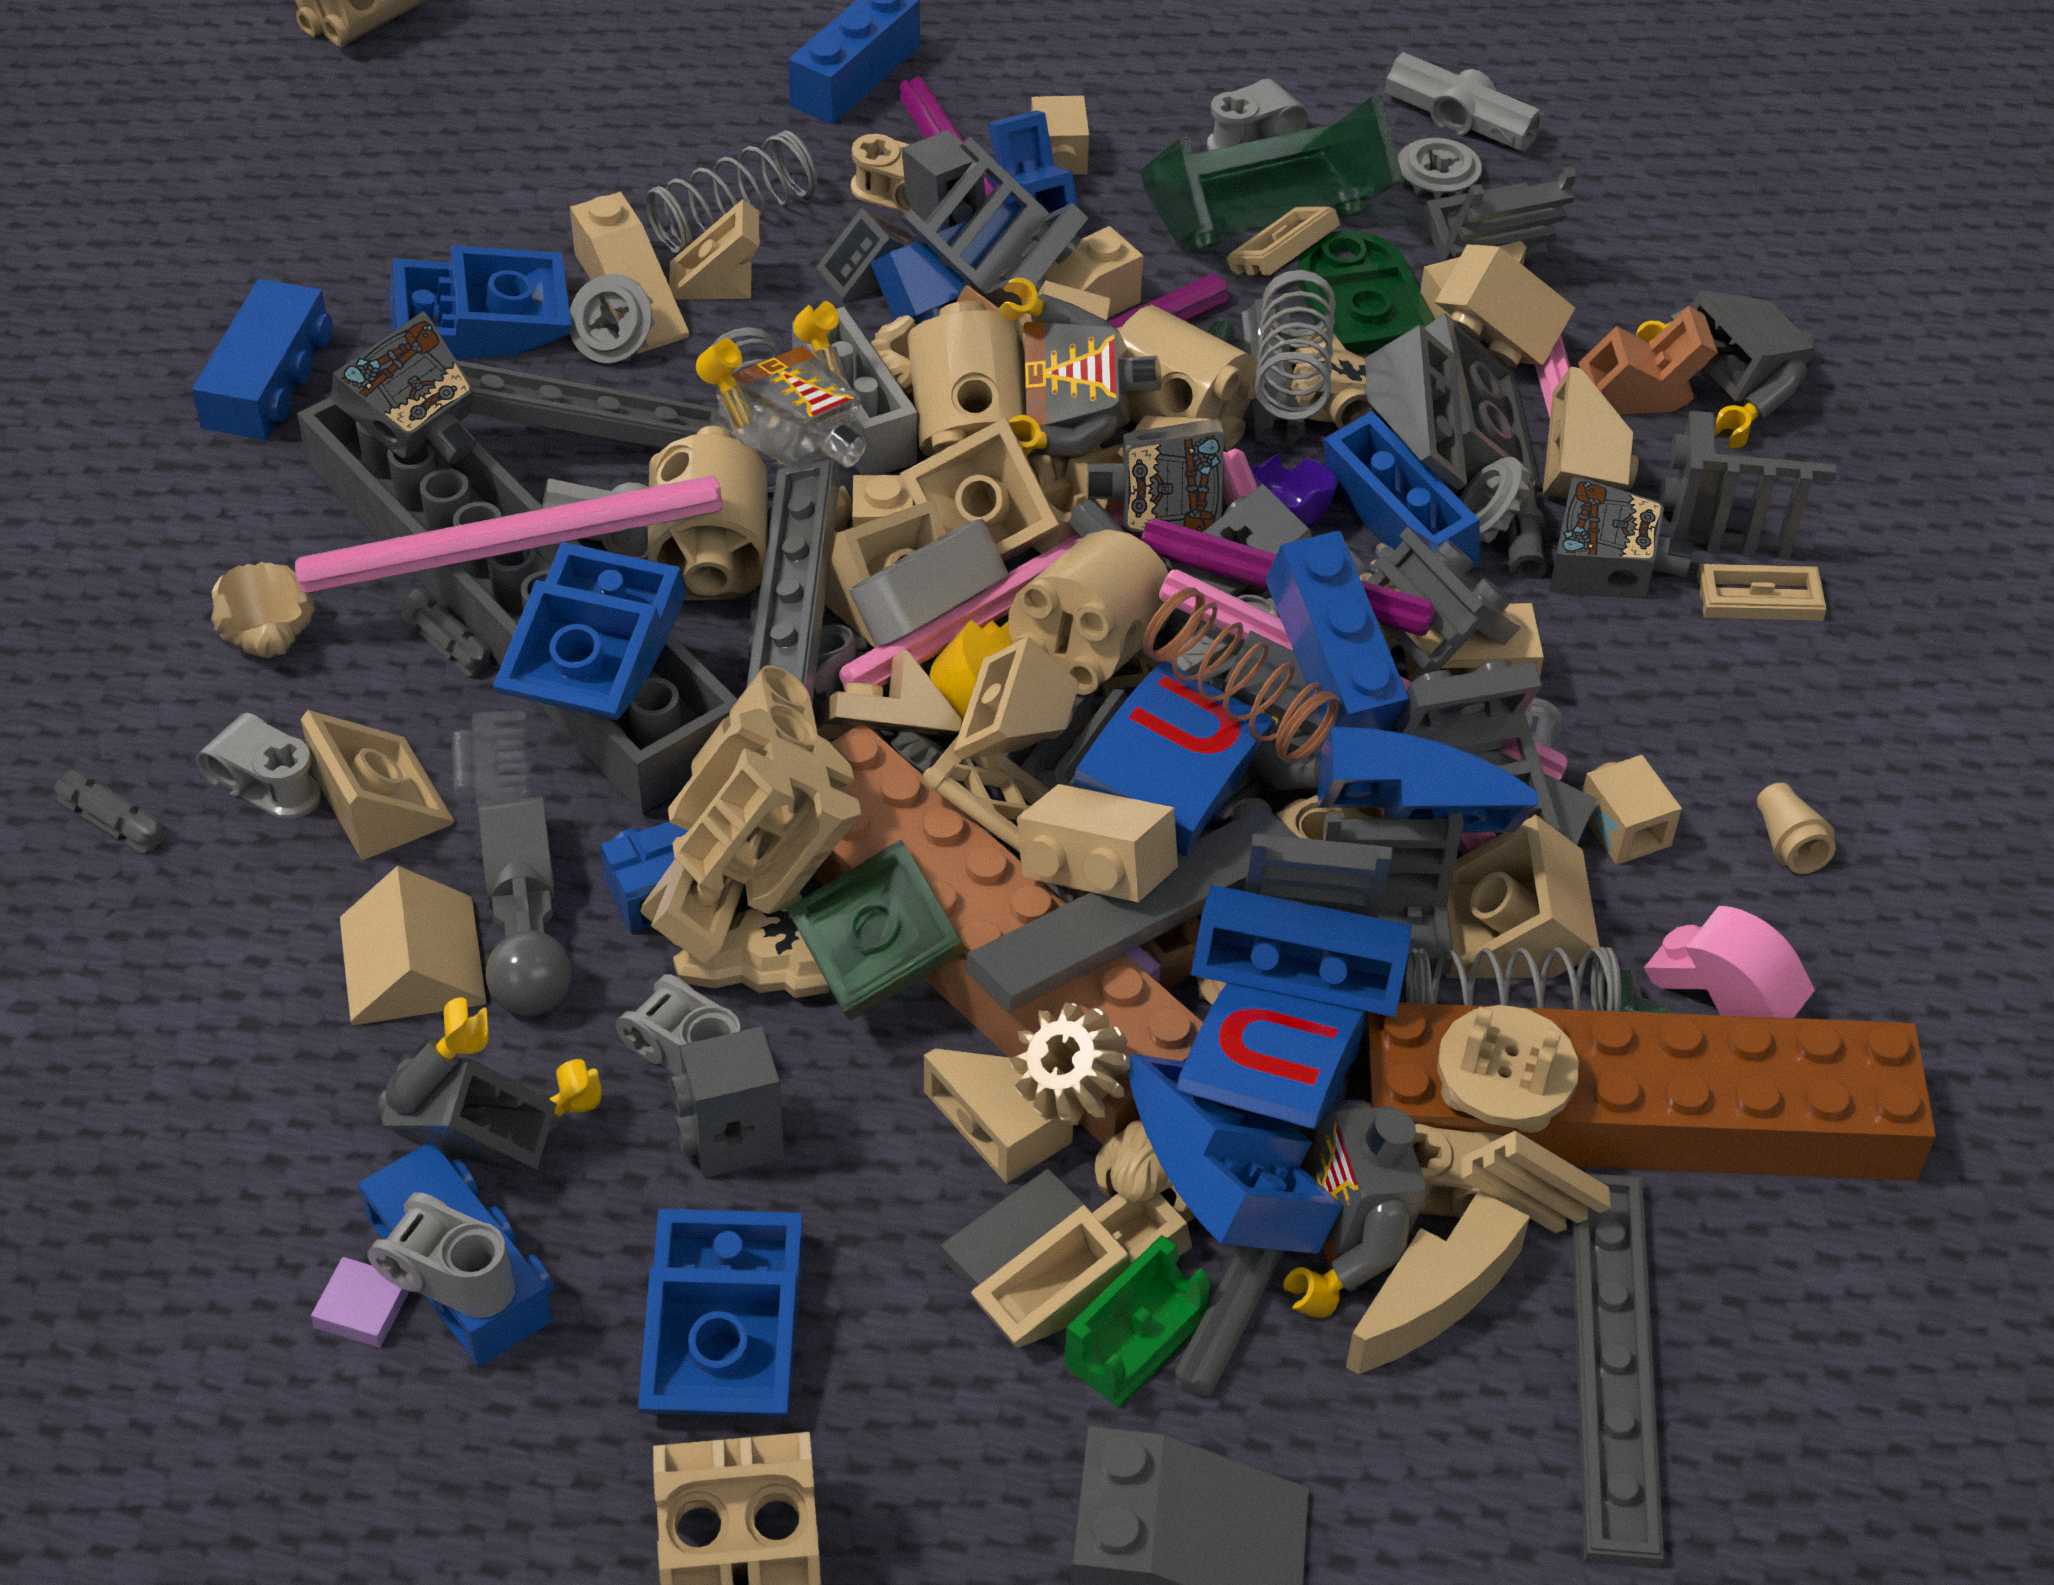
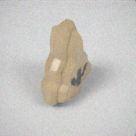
(1348, 380)
(761, 953)

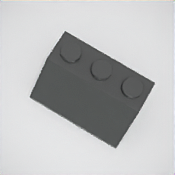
(1488, 403)

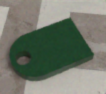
(1372, 292)

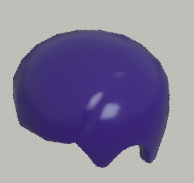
(1302, 489)

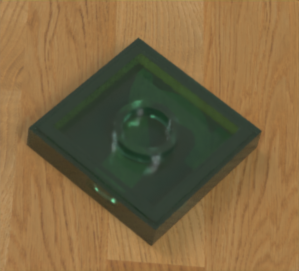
(875, 930)

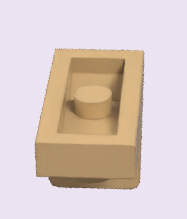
(719, 259)
(911, 703)
(692, 913)

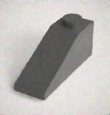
(1418, 395)

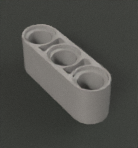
(928, 582)

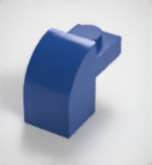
(1025, 152)

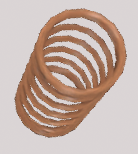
(1288, 726)

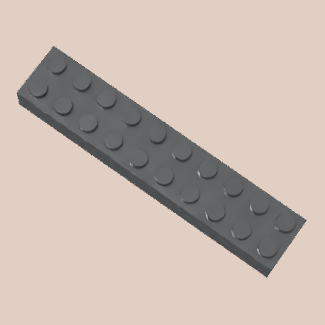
(679, 704)

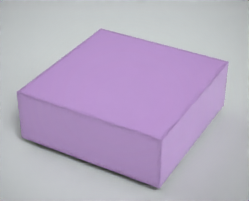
(358, 1303)

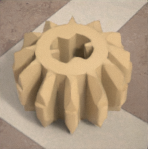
(1047, 1069)

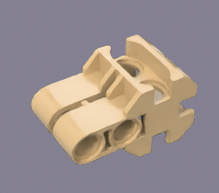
(764, 796)
(735, 1483)

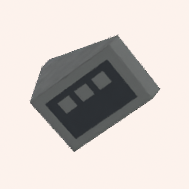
(847, 263)

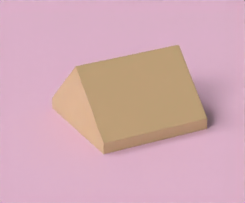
(986, 480)
(873, 547)
(372, 784)
(410, 949)

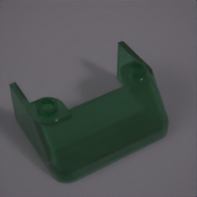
(1268, 177)

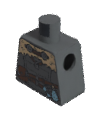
(409, 392)
(1165, 476)
(1613, 543)

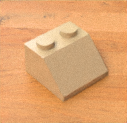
(1525, 894)

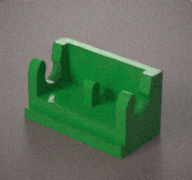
(1136, 1323)

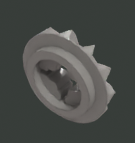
(1444, 154)
(591, 309)
(1497, 495)

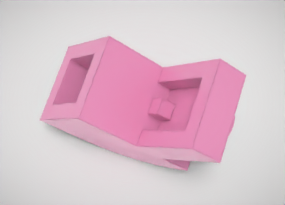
(1738, 961)

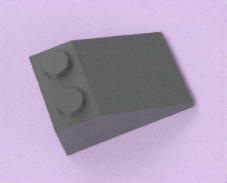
(1183, 1516)

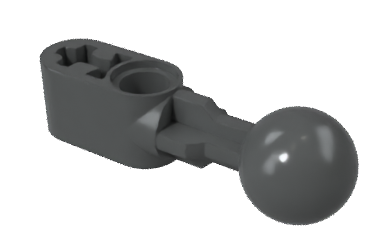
(528, 968)

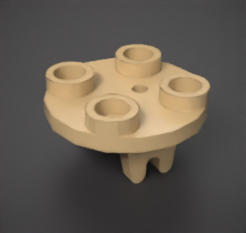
(1539, 1076)

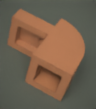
(1654, 374)

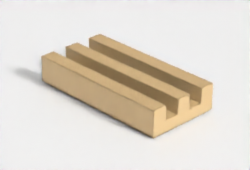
(1283, 240)
(1761, 599)
(1534, 1181)

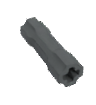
(1268, 428)

